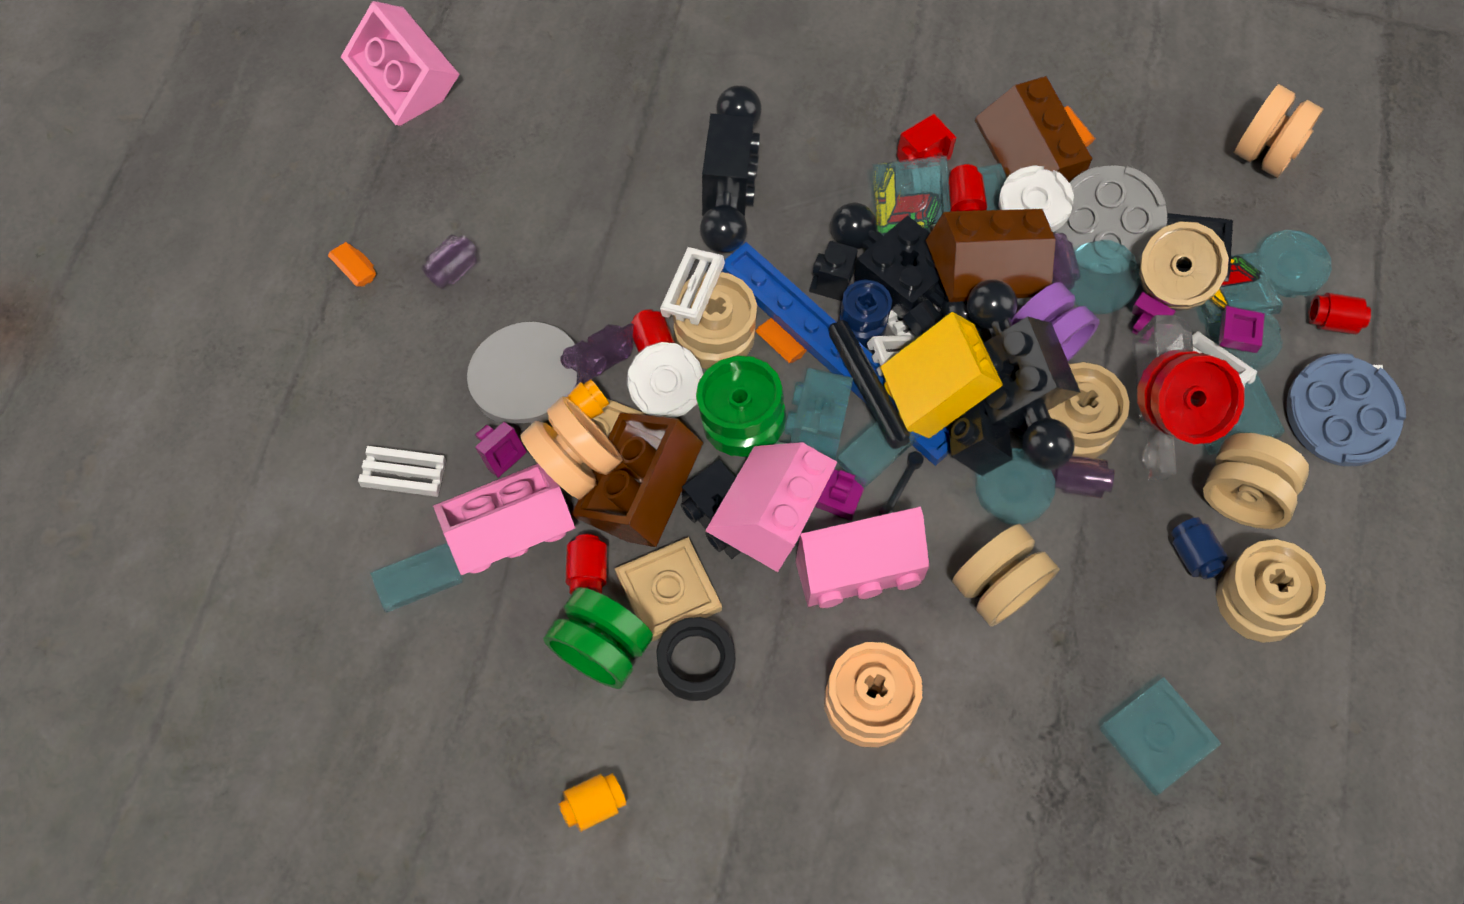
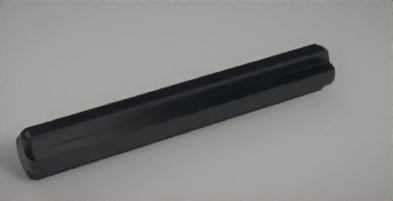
(869, 385)

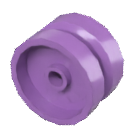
(1071, 324)

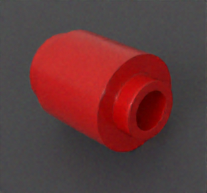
(966, 189)
(1339, 313)
(650, 329)
(586, 563)

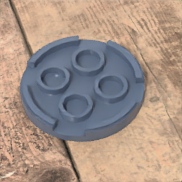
(1345, 410)

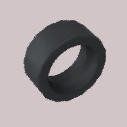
(690, 628)

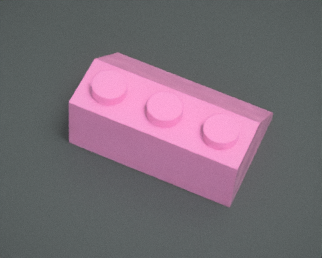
(398, 63)
(772, 501)
(503, 519)
(863, 558)

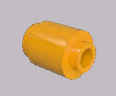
(592, 801)

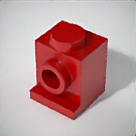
(926, 139)

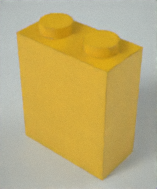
(940, 375)

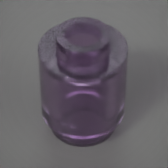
(450, 261)
(1065, 262)
(1085, 477)

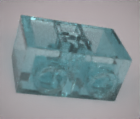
(820, 411)

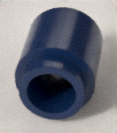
(1199, 548)

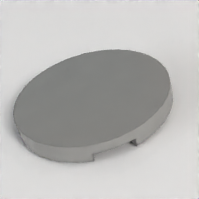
(1115, 206)
(520, 372)

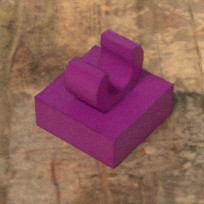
(1146, 309)
(1241, 329)
(499, 448)
(841, 495)

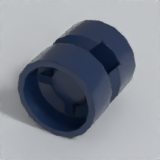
(866, 309)

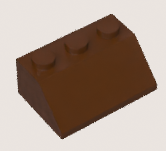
(1033, 129)
(993, 245)
(645, 486)

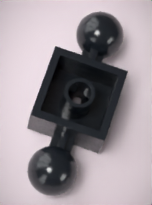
(730, 168)
(895, 260)
(1031, 372)

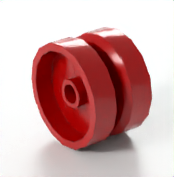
(1191, 396)

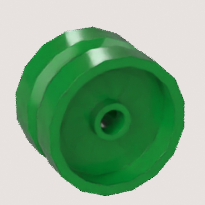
(741, 405)
(598, 637)

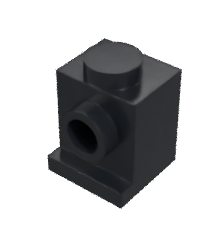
(834, 270)

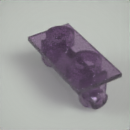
(600, 352)

